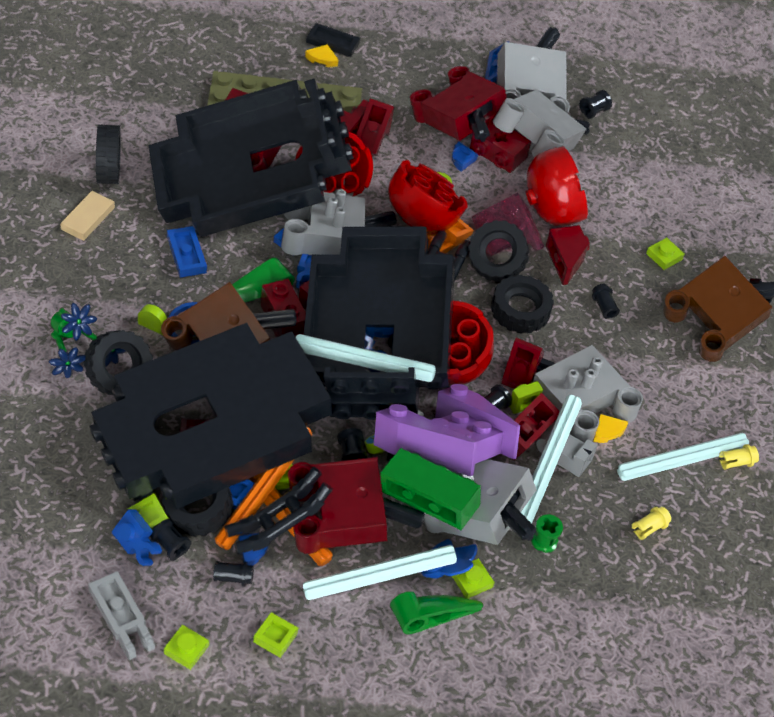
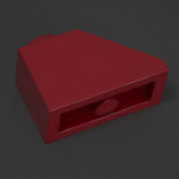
(567, 250)

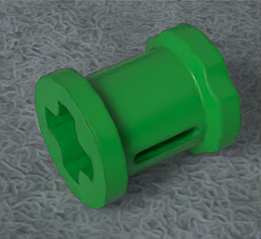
(547, 532)

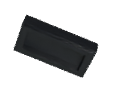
(337, 40)

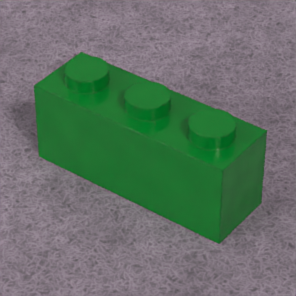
(431, 488)

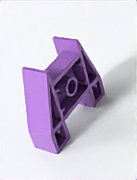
(460, 436)

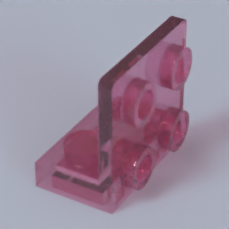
(514, 211)

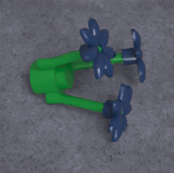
(69, 326)

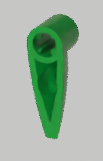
(250, 285)
(425, 612)

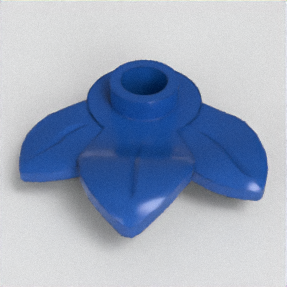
(463, 562)

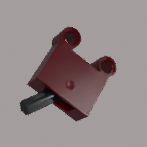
(462, 106)
(353, 510)

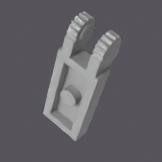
(120, 612)

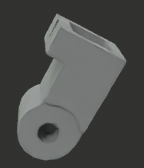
(575, 454)

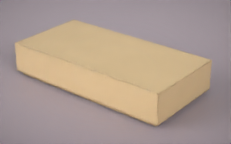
(87, 215)

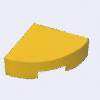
(322, 55)
(609, 429)

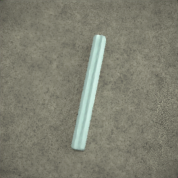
(364, 357)
(552, 453)
(680, 457)
(379, 572)

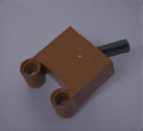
(723, 303)
(219, 313)

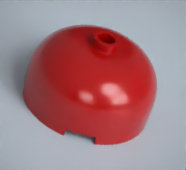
(361, 167)
(556, 188)
(425, 198)
(470, 343)

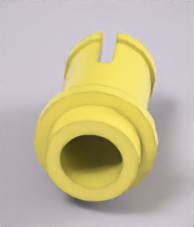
(744, 456)
(652, 522)

